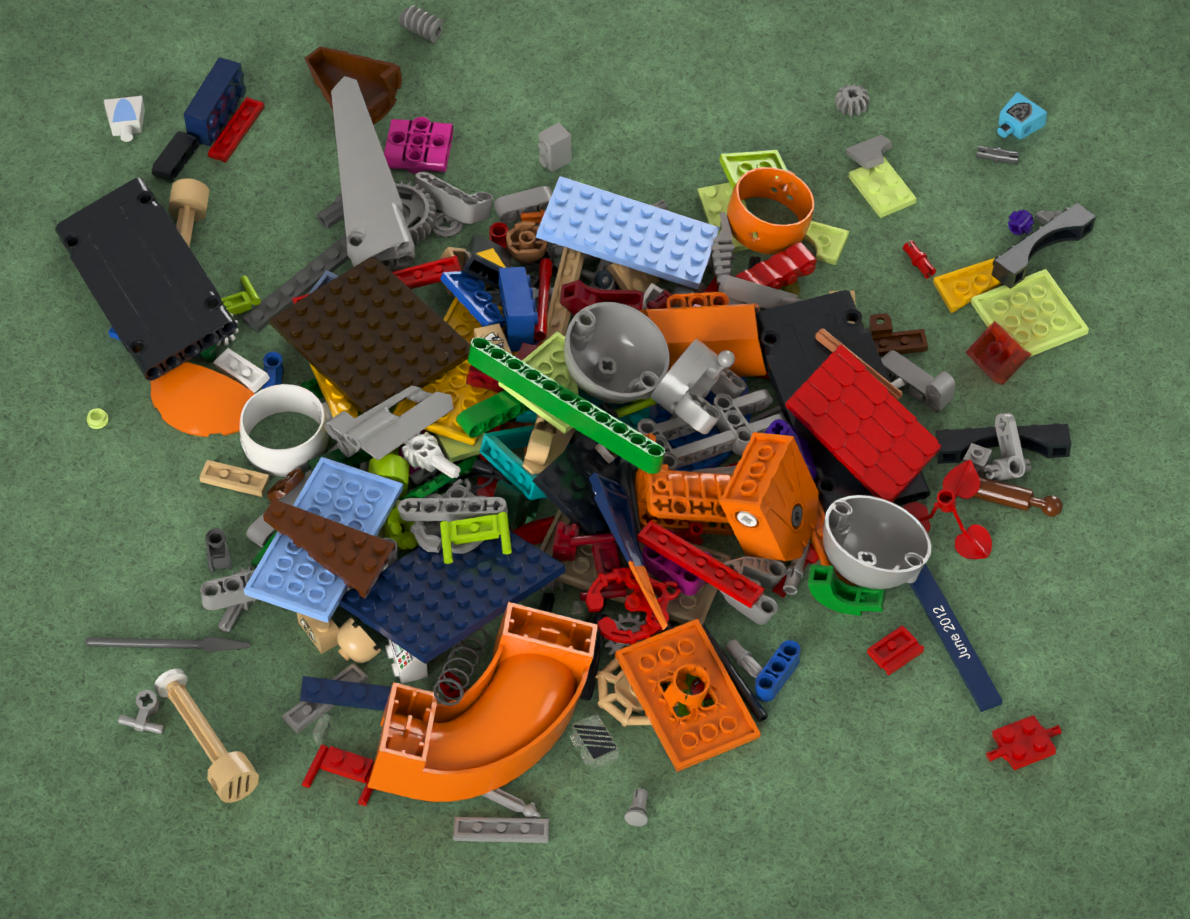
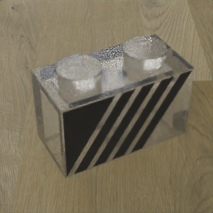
(595, 742)

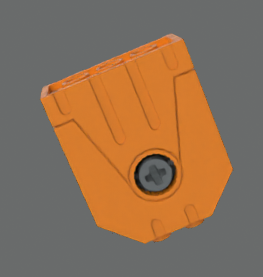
(771, 499)

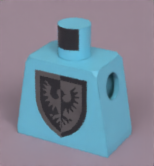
(1020, 117)

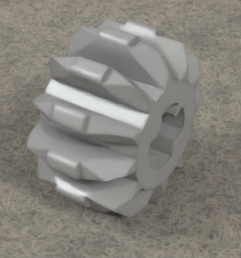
(852, 100)

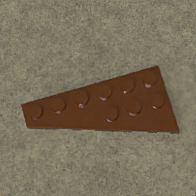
(337, 547)

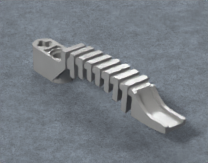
(722, 253)

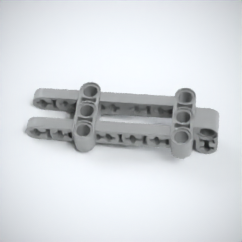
(732, 424)

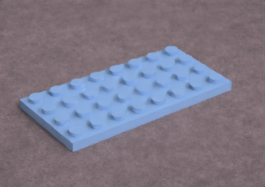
(628, 232)
(338, 493)

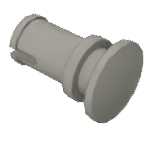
(637, 811)

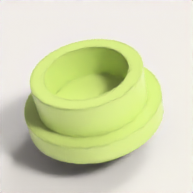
(97, 418)

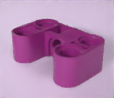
(669, 571)

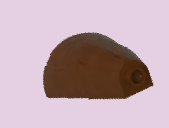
(375, 78)

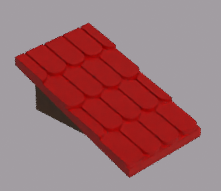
(863, 425)

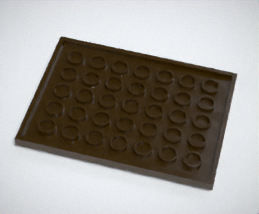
(371, 335)

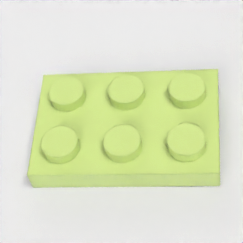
(882, 188)

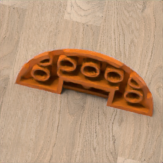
(199, 400)

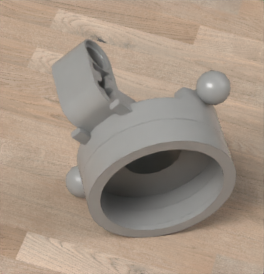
(690, 381)

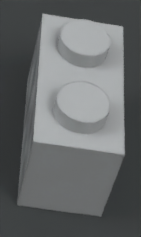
(555, 147)

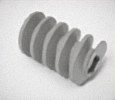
(421, 23)

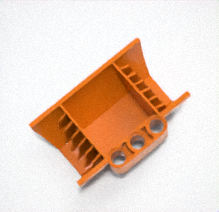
(715, 326)

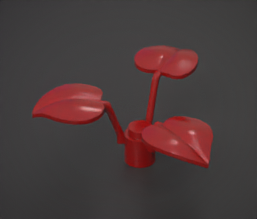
(965, 483)

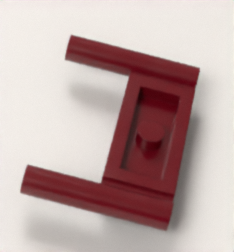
(605, 560)

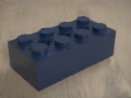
(215, 101)

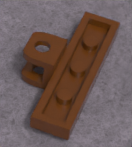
(901, 342)

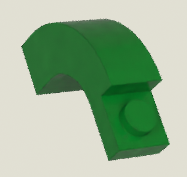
(840, 596)

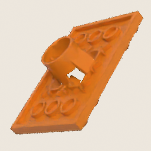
(706, 729)

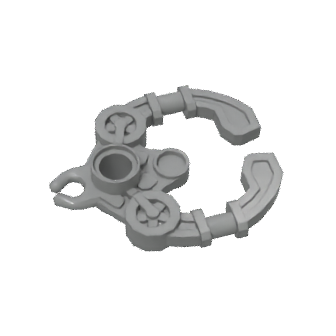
(433, 543)

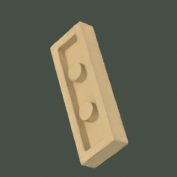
(234, 478)

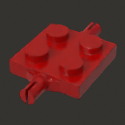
(1023, 742)

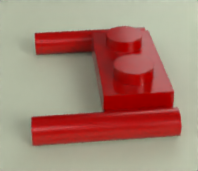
(342, 764)

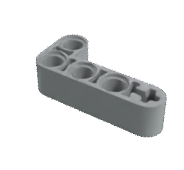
(455, 202)
(930, 391)

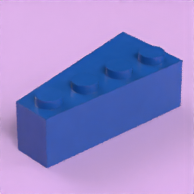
(517, 306)

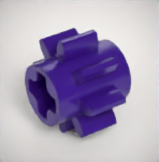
(1020, 222)

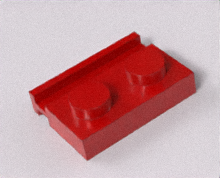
(895, 650)

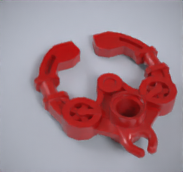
(634, 602)

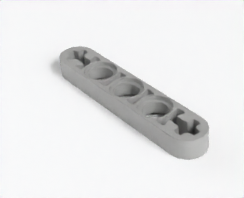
(443, 504)

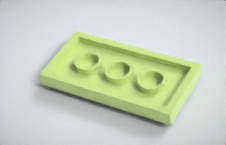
(714, 201)

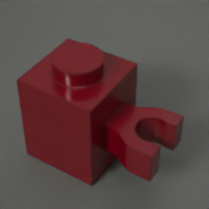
(561, 546)

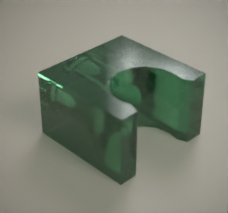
(520, 508)

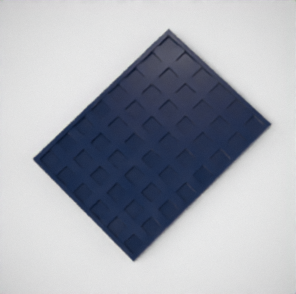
(437, 604)

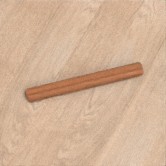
(832, 344)

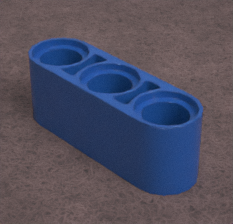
(779, 662)

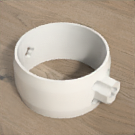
(276, 400)

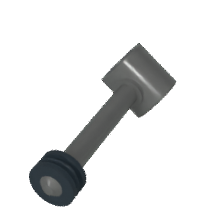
(601, 279)

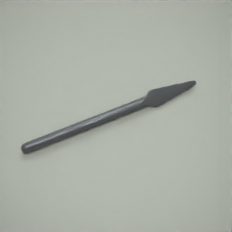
(209, 644)

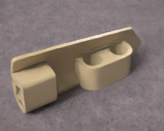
(545, 445)

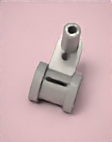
(141, 723)

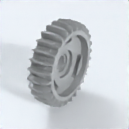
(417, 207)

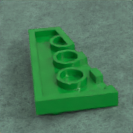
(433, 485)

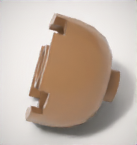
(523, 244)

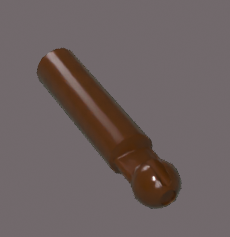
(1017, 497)

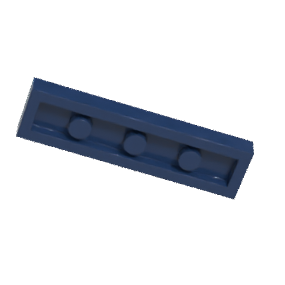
(344, 693)

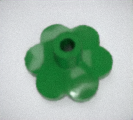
(313, 386)

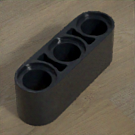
(174, 156)

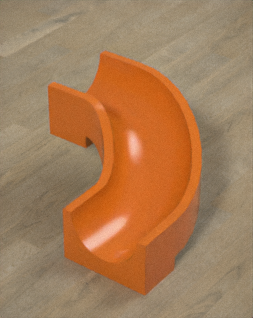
(499, 723)

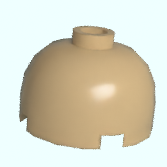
(356, 643)

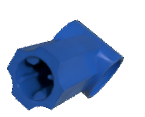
(274, 372)

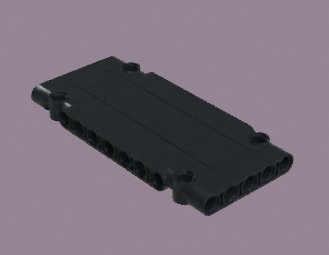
(145, 279)
(798, 355)

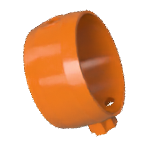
(771, 237)

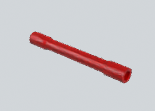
(545, 275)

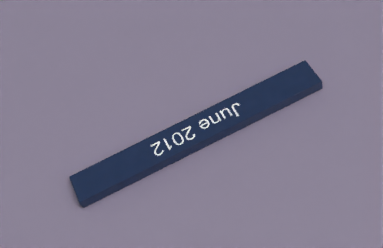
(955, 641)

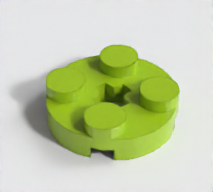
(392, 526)

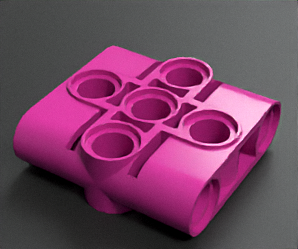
(418, 145)

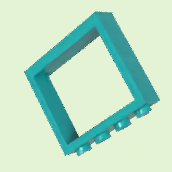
(497, 451)

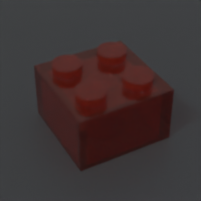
(998, 353)

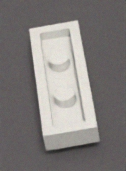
(241, 370)

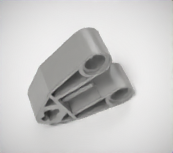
(762, 572)

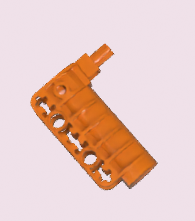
(682, 497)

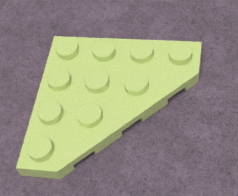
(551, 362)

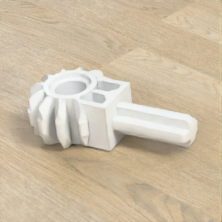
(425, 452)

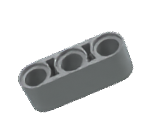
(532, 200)

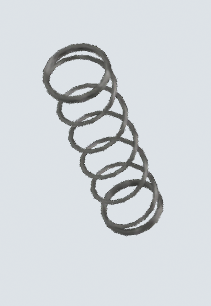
(456, 659)

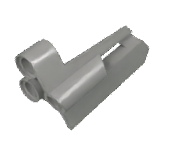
(380, 430)

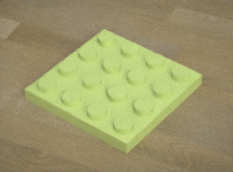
(1032, 312)

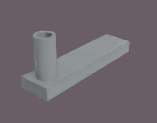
(755, 293)

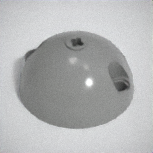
(615, 353)
(874, 542)

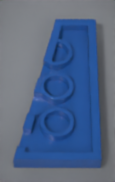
(473, 296)

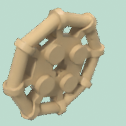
(622, 693)

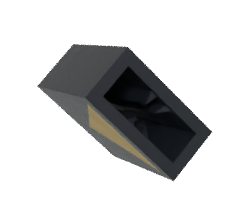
(484, 259)

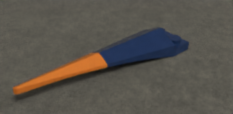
(618, 514)

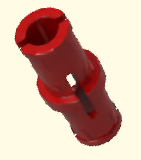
(919, 259)

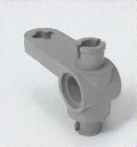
(1012, 462)

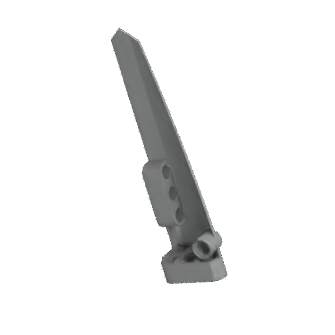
(368, 190)

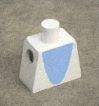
(125, 116)

